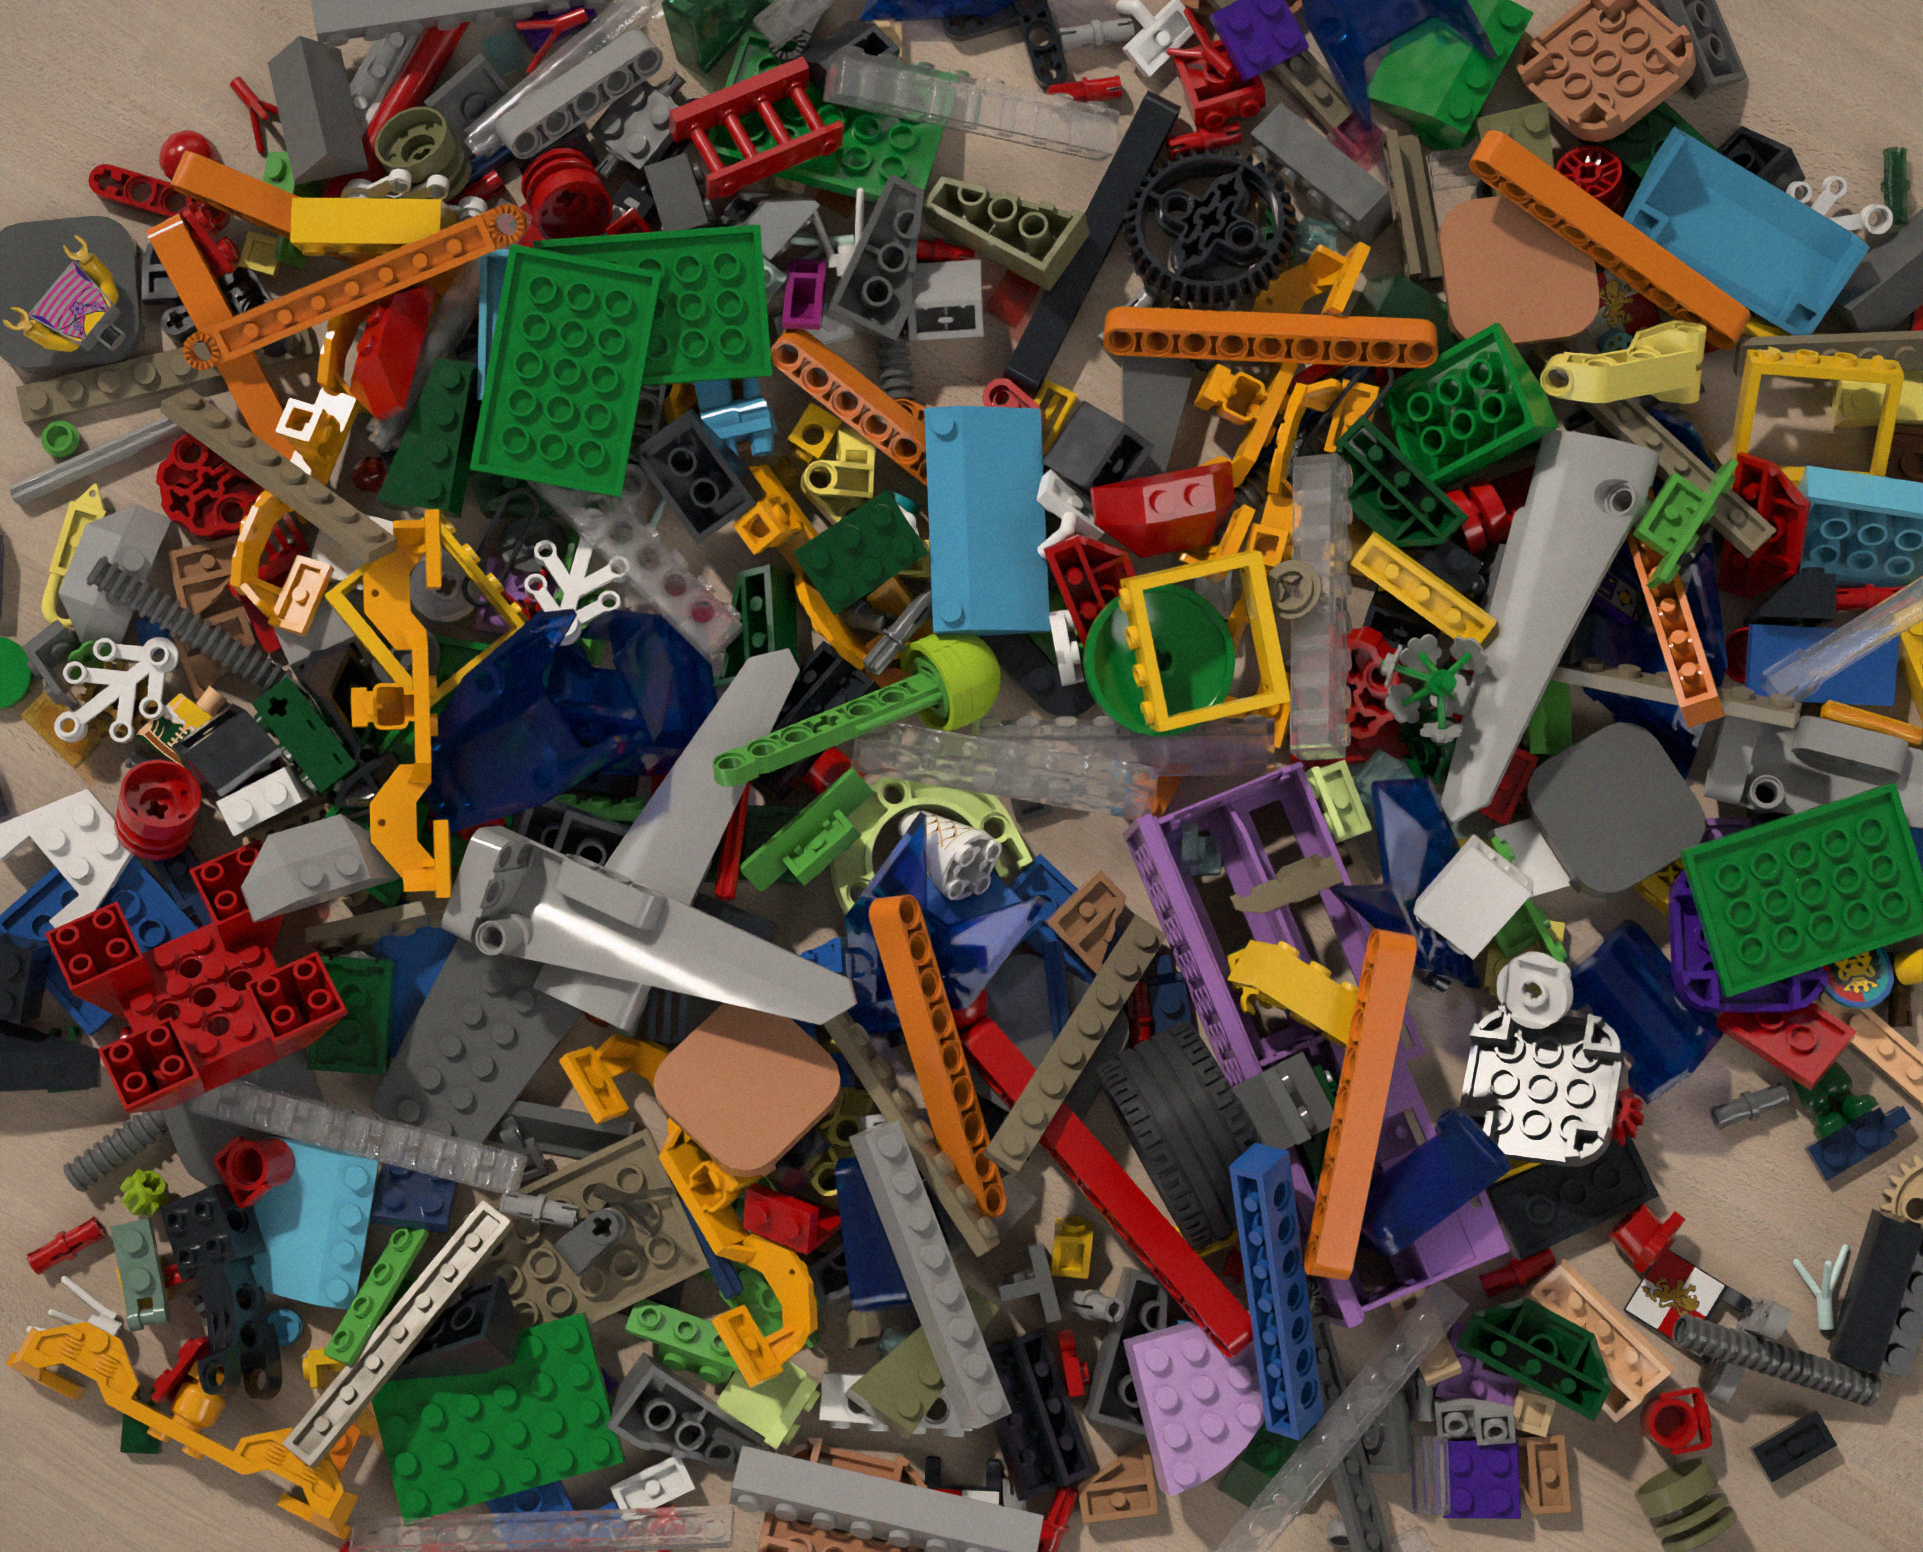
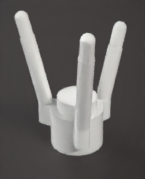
(844, 252)
(105, 1321)

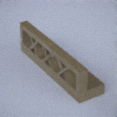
(1411, 207)

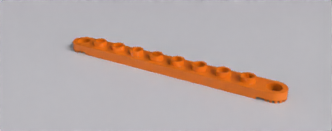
(354, 287)

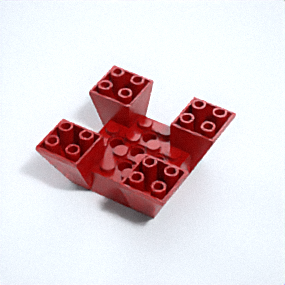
(201, 1002)

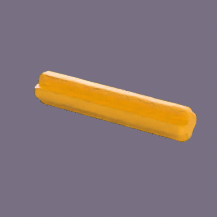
(1871, 721)

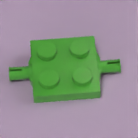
(762, 1302)

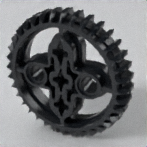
(1215, 241)

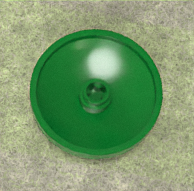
(1190, 650)

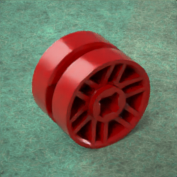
(1597, 173)
(1486, 512)

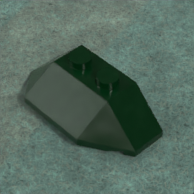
(1394, 492)
(1541, 1353)
(1258, 1464)

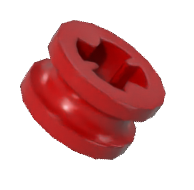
(1233, 1265)
(173, 1276)

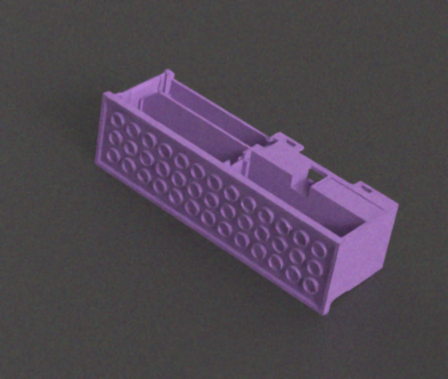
(1464, 1236)

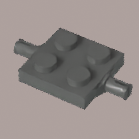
(637, 126)

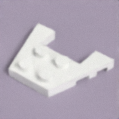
(79, 841)

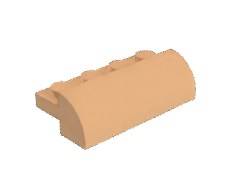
(1628, 1356)

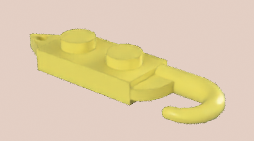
(79, 513)

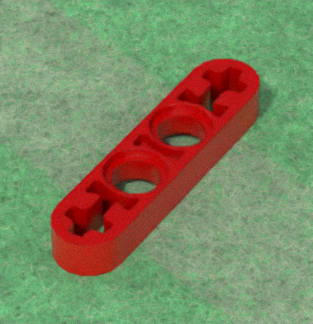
(154, 205)

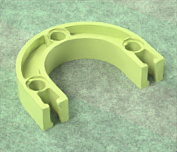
(966, 807)

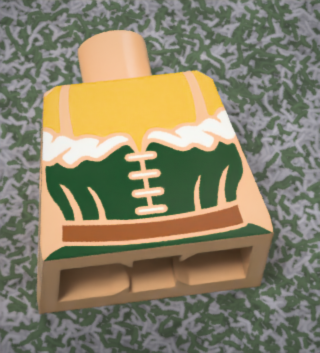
(179, 720)

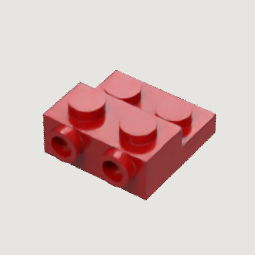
(1214, 97)

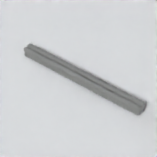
(95, 459)

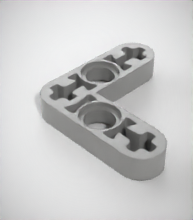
(1762, 1320)

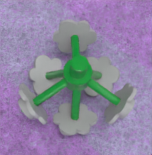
(1446, 687)

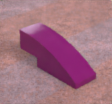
(804, 294)

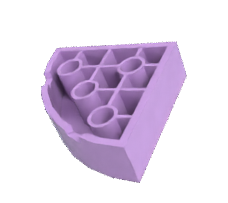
(1193, 1403)

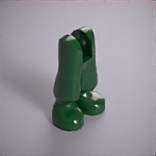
(1837, 1086)

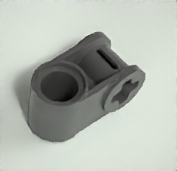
(587, 1241)

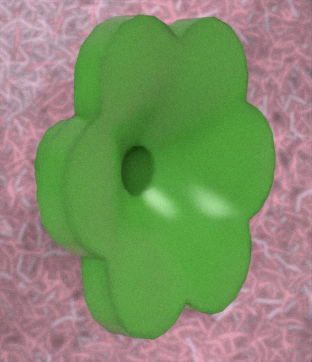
(85, 656)

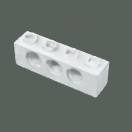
(839, 1414)

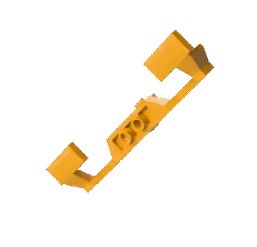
(1247, 399)
(318, 437)
(782, 524)
(1274, 533)
(393, 706)
(709, 1199)
(106, 1361)

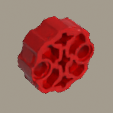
(206, 508)
(1369, 692)

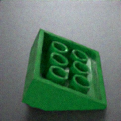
(1441, 78)
(1468, 408)

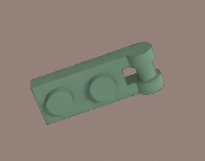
(140, 1273)

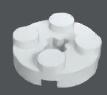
(437, 605)
(1066, 647)
(1551, 977)

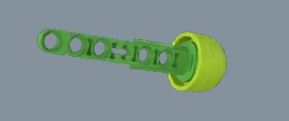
(949, 675)

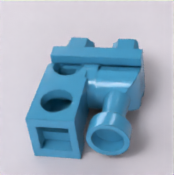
(738, 419)

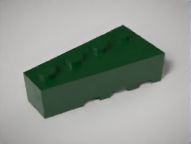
(437, 444)

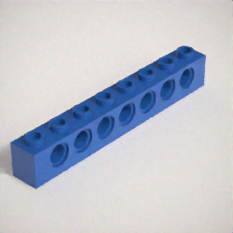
(1277, 1290)

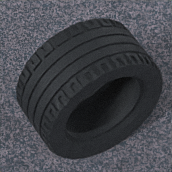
(1182, 1127)

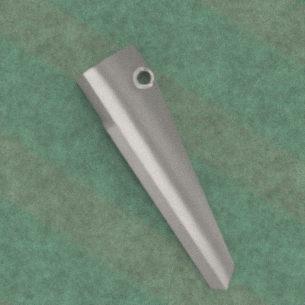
(1557, 552)
(1809, 765)
(682, 826)
(611, 926)

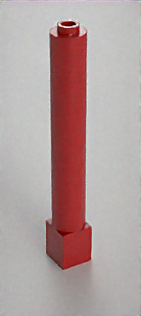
(408, 90)

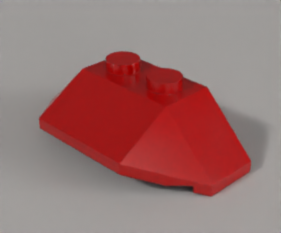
(391, 351)
(1782, 506)
(1165, 509)
(1087, 576)

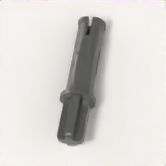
(900, 632)

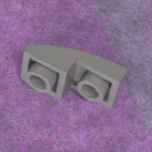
(1482, 1419)

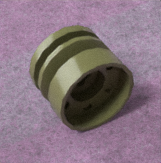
(425, 147)
(1689, 1513)

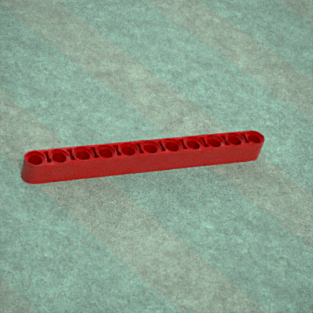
(1116, 1196)

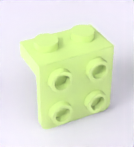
(1338, 801)
(772, 1404)

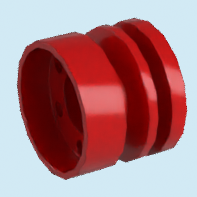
(566, 195)
(157, 809)

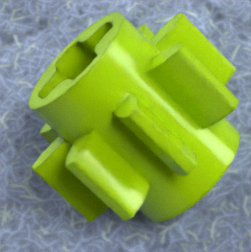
(144, 1193)

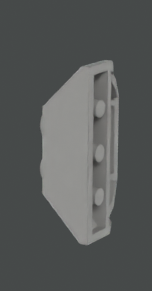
(133, 542)
(313, 867)

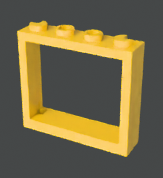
(1812, 365)
(487, 585)
(1263, 630)

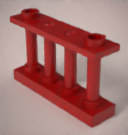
(748, 96)

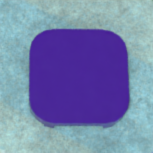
(1698, 981)

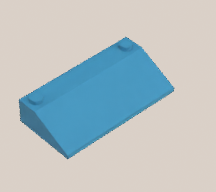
(1744, 234)
(986, 520)

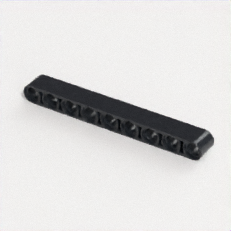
(1105, 218)

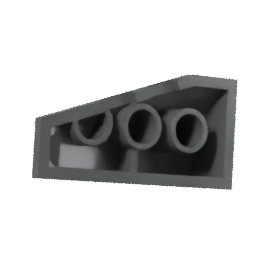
(879, 276)
(674, 1417)

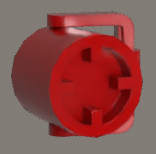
(828, 769)
(254, 1166)
(1645, 1236)
(1676, 1422)

